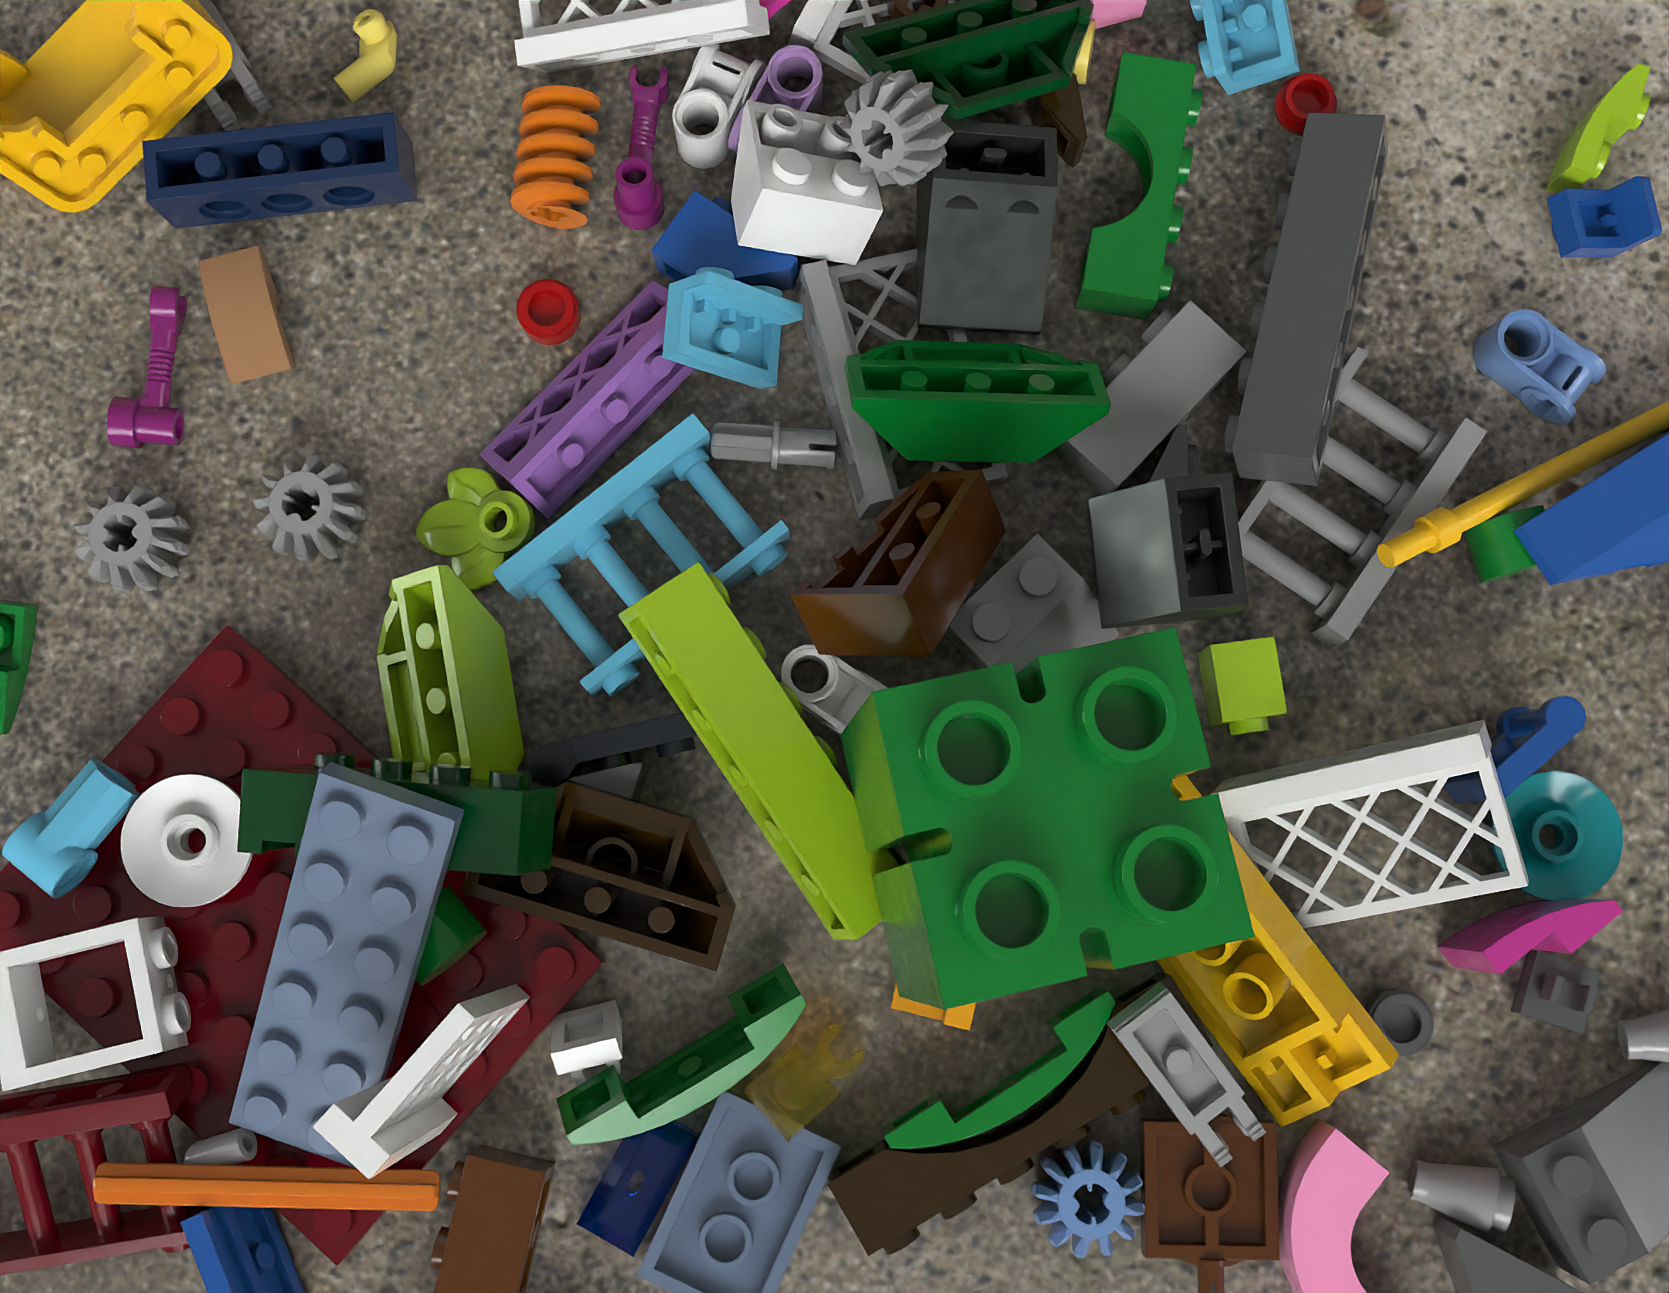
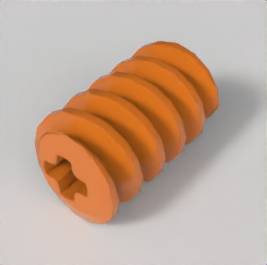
(550, 153)

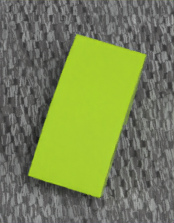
(1599, 129)

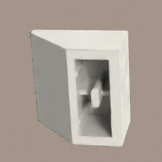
(800, 187)

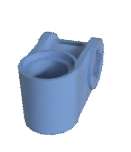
(1544, 367)

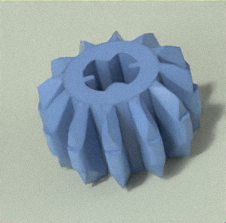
(1063, 1207)

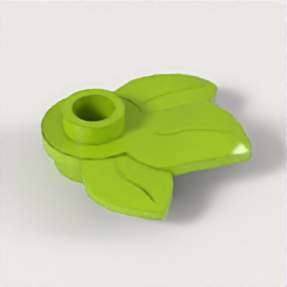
(467, 526)

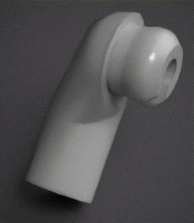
(225, 1148)

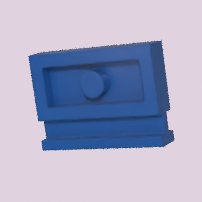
(241, 1251)

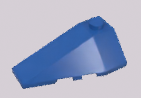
(1607, 522)

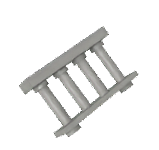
(1442, 459)

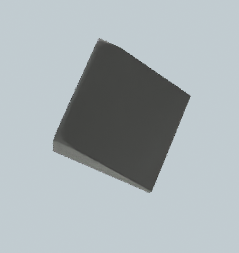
(621, 780)

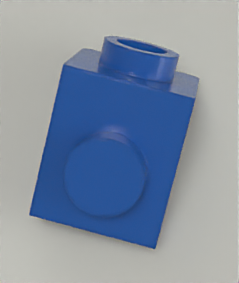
(1604, 221)

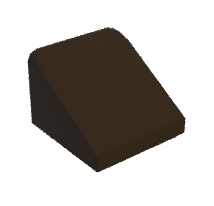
(1064, 112)

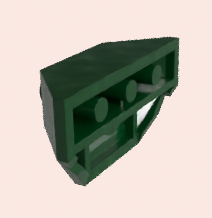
(979, 50)

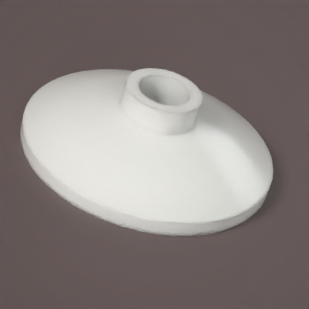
(158, 834)

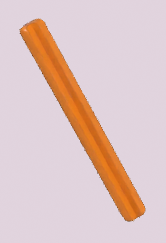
(265, 1186)

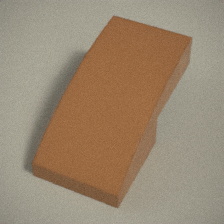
(245, 314)

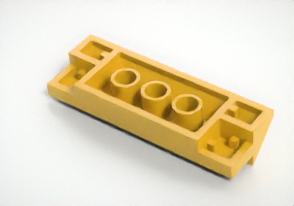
(1279, 1004)

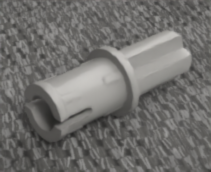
(772, 444)

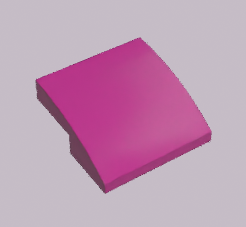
(1510, 933)

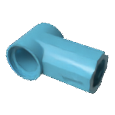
(59, 843)

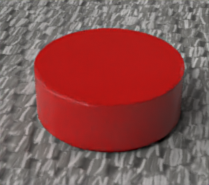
(548, 311)

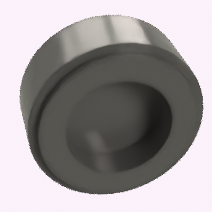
(1402, 1019)

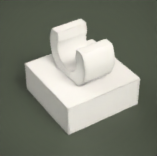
(587, 1039)

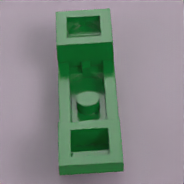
(1076, 1032)
(612, 1109)

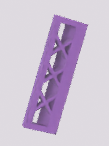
(603, 409)

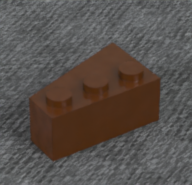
(908, 576)

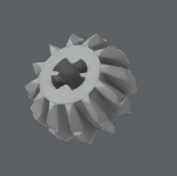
(896, 127)
(288, 502)
(115, 555)

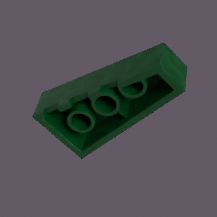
(501, 832)

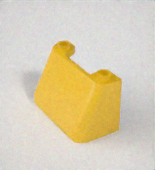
(99, 90)

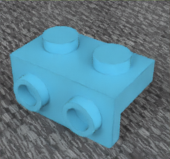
(1246, 42)
(727, 326)

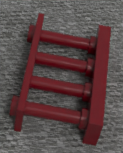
(80, 1115)

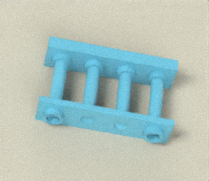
(635, 495)

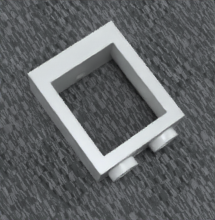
(25, 1029)

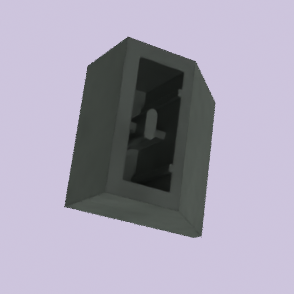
(1168, 551)

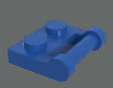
(1523, 745)

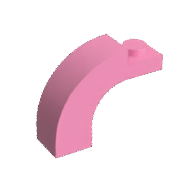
(1318, 1206)

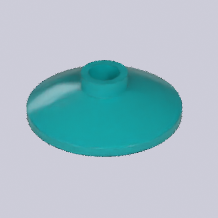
(1585, 830)

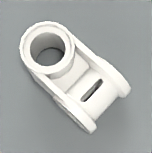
(713, 97)
(841, 695)

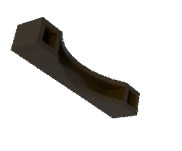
(898, 1189)

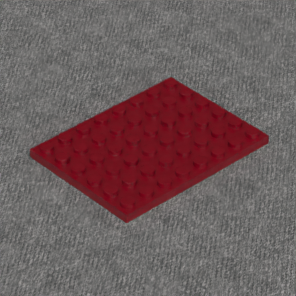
(214, 721)

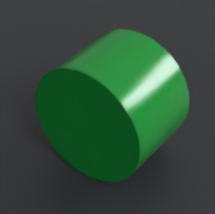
(1497, 549)
(450, 937)

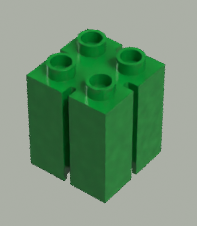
(1042, 821)

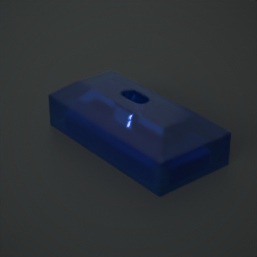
(625, 1215)

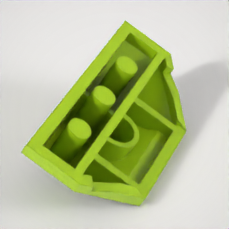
(447, 677)

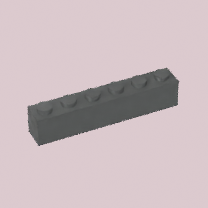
(1309, 299)

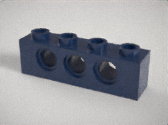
(280, 170)

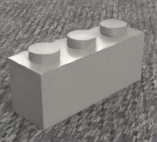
(1152, 395)

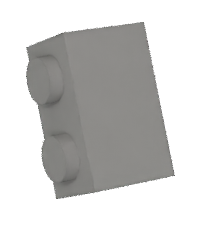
(1028, 611)

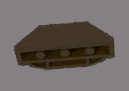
(625, 877)

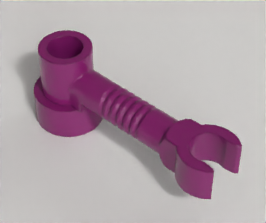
(637, 193)
(150, 418)

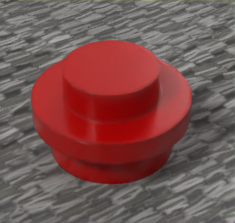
(1302, 96)

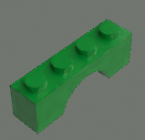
(1147, 118)

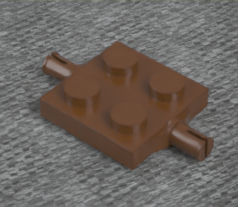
(1207, 1210)

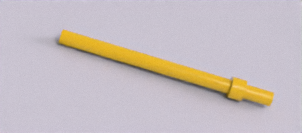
(1445, 526)

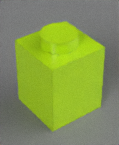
(1242, 684)

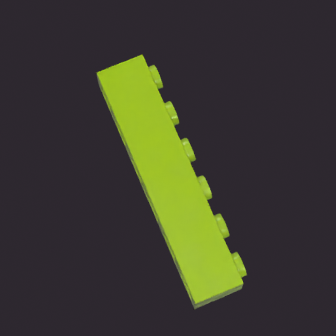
(762, 746)

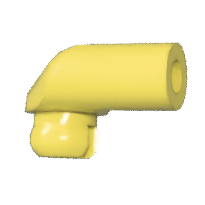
(375, 58)

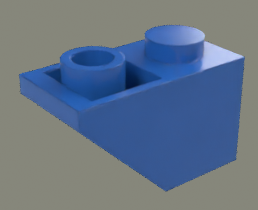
(706, 237)

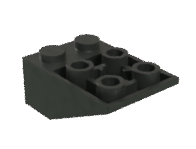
(987, 229)

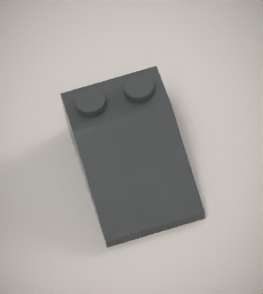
(1598, 1174)

